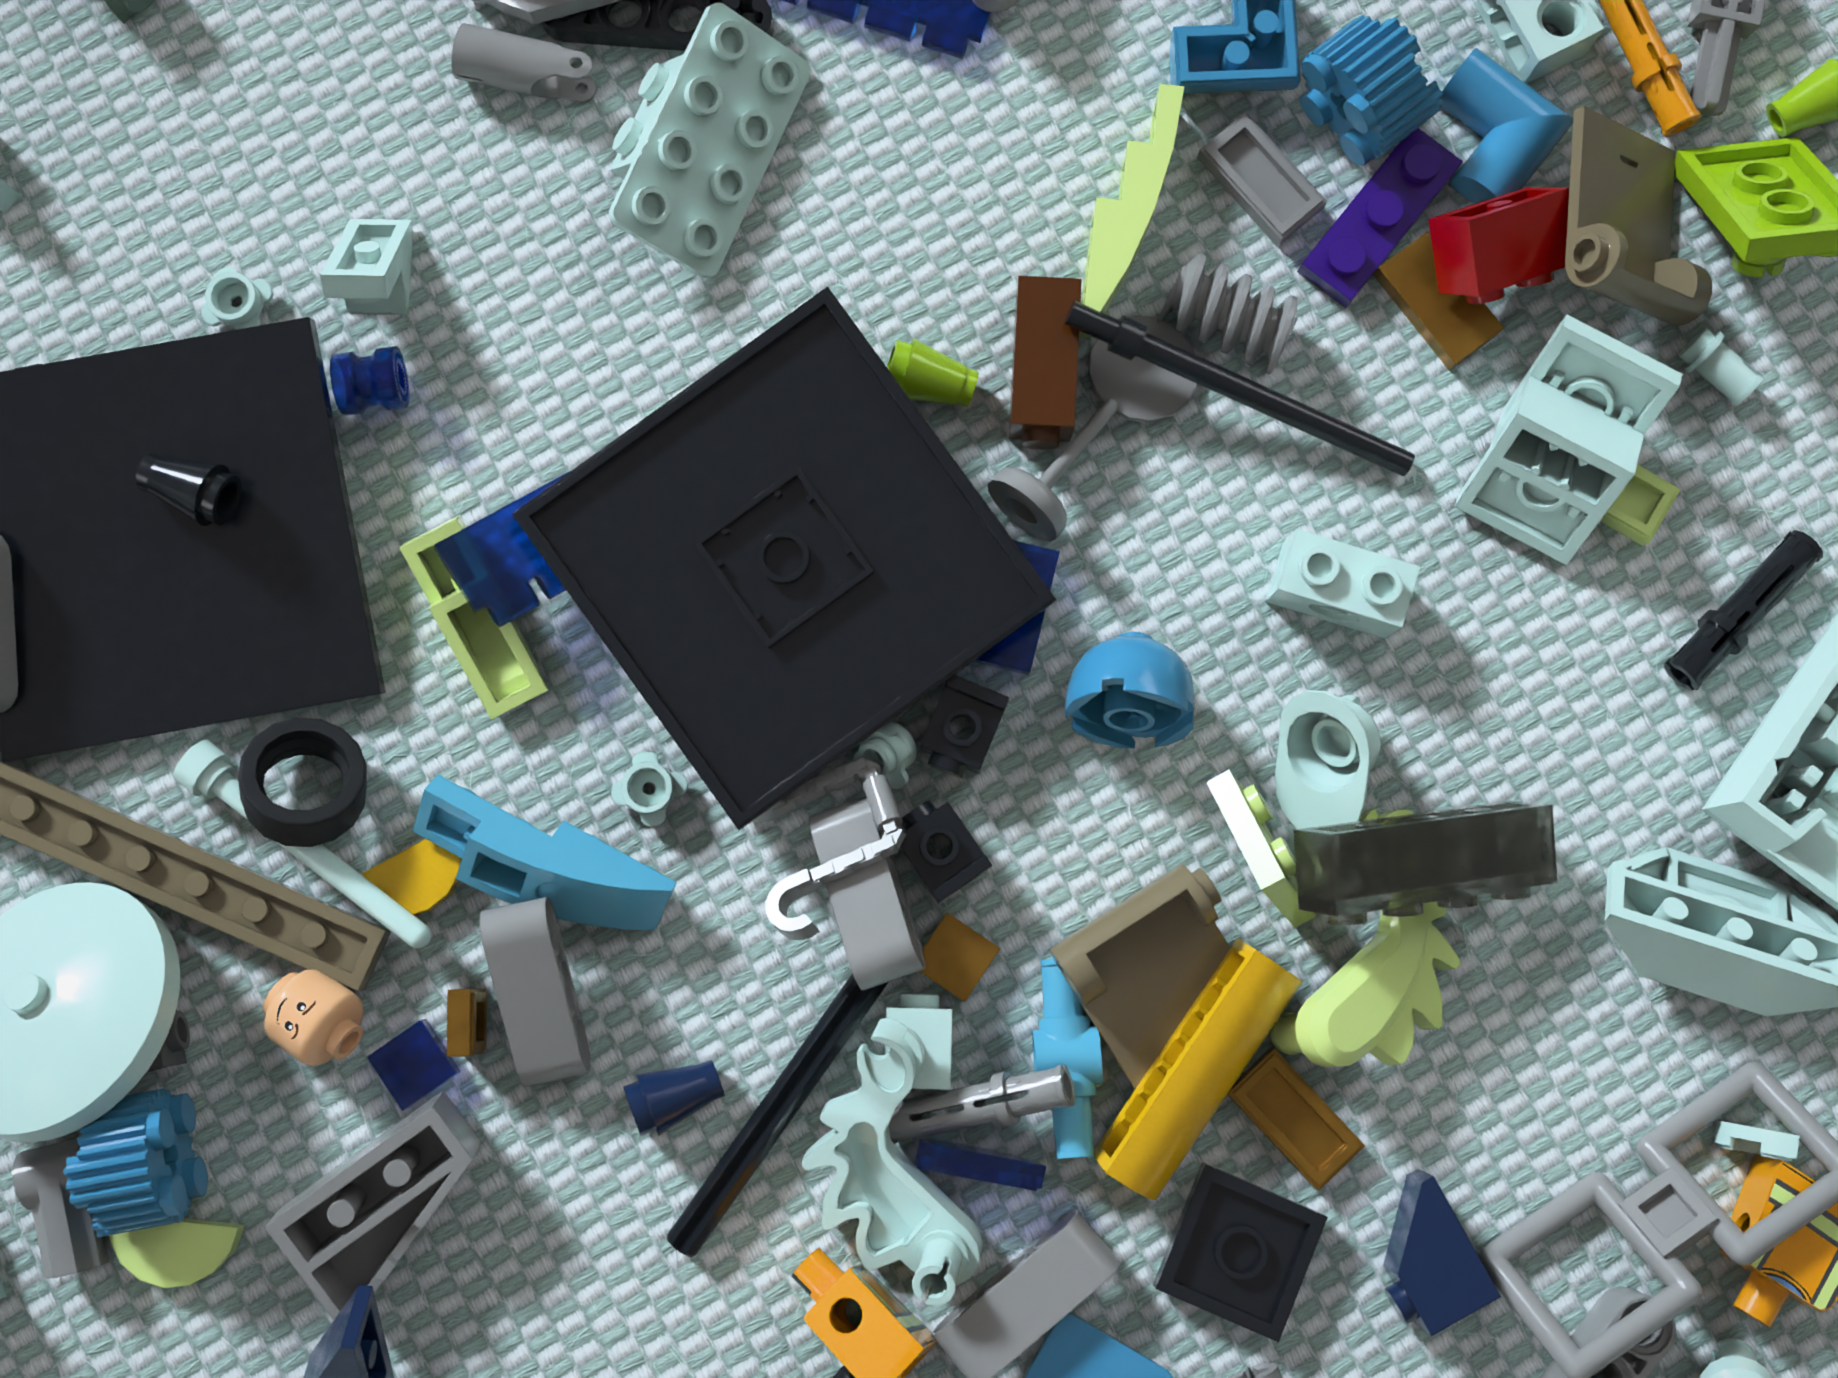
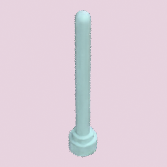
(208, 772)

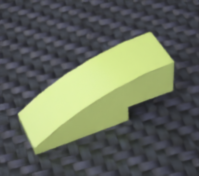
(490, 655)

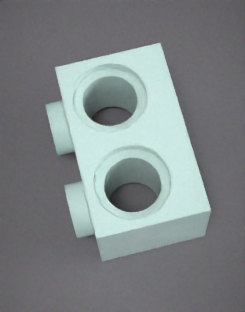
(1525, 41)

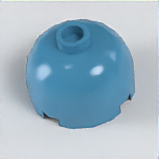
(1129, 691)

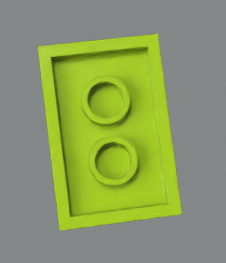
(1765, 200)

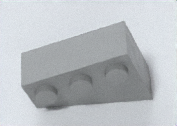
(375, 1203)

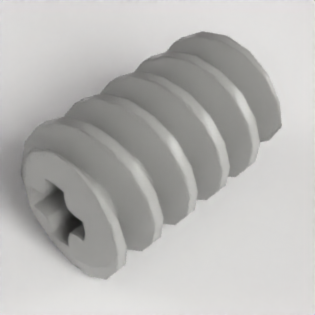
(1231, 311)

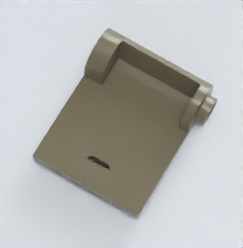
(1624, 222)
(1145, 964)

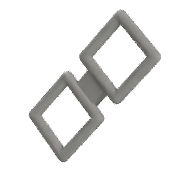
(1664, 1221)

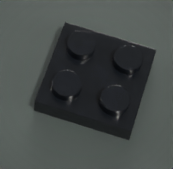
(1240, 1251)

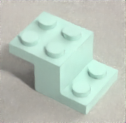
(1568, 440)

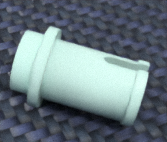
(1720, 366)

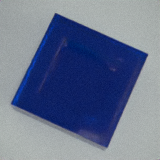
(413, 1064)

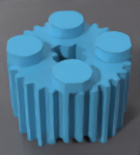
(1368, 87)
(138, 1164)

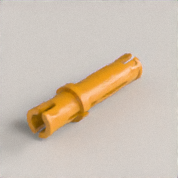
(1653, 67)

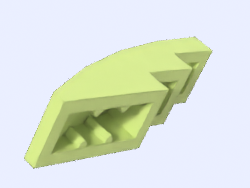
(1122, 224)

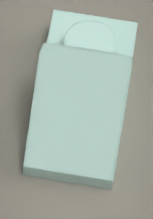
(371, 267)

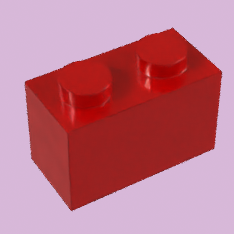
(1501, 243)

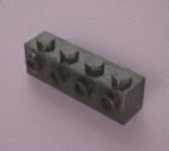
(1424, 859)

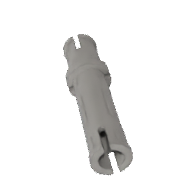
(1046, 1089)

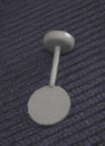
(1126, 388)

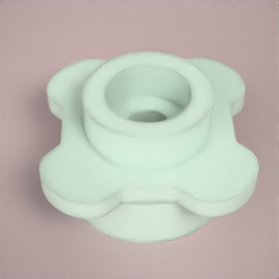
(224, 289)
(891, 749)
(631, 788)

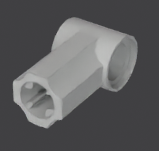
(62, 1231)

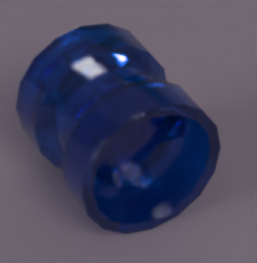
(369, 380)

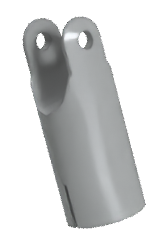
(520, 64)

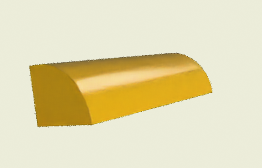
(1195, 1070)

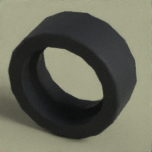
(292, 739)

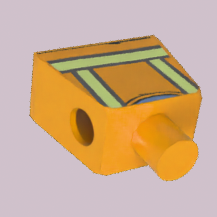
(1802, 1264)
(889, 1335)

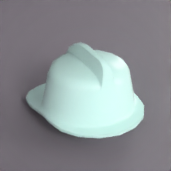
(1324, 758)

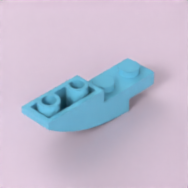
(521, 863)

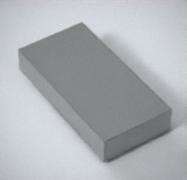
(1261, 179)

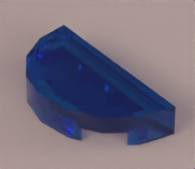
(979, 1164)

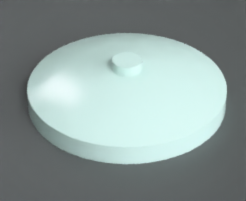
(80, 1006)

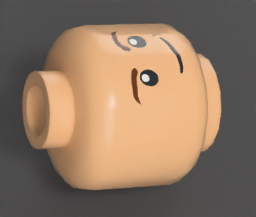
(313, 1017)

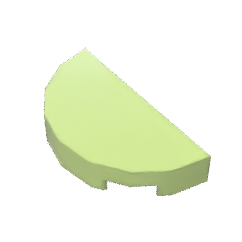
(177, 1251)

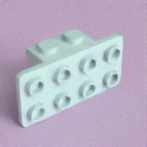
(704, 139)

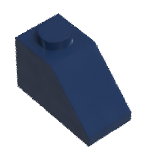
(1433, 1261)

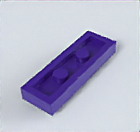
(1379, 216)

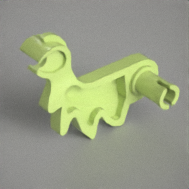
(1375, 994)

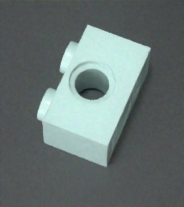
(1342, 584)

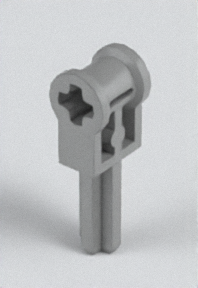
(1722, 28)

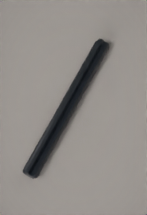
(771, 1117)

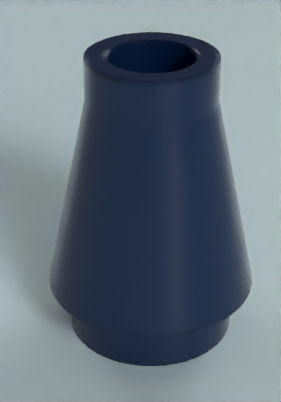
(671, 1095)

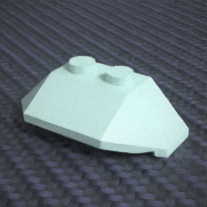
(1723, 933)

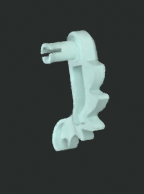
(896, 1203)

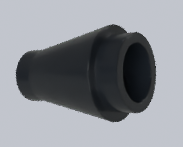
(194, 488)

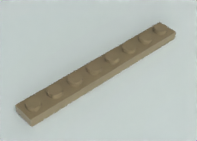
(188, 879)

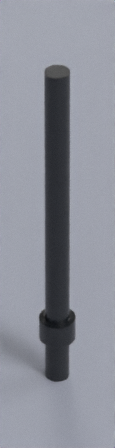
(1130, 339)

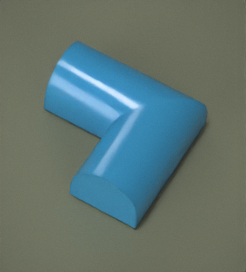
(1245, 56)
(1512, 119)

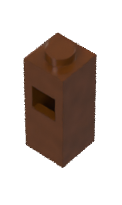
(1044, 362)

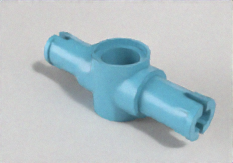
(1068, 1040)

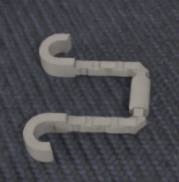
(807, 881)

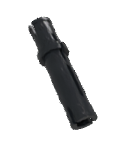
(1727, 628)

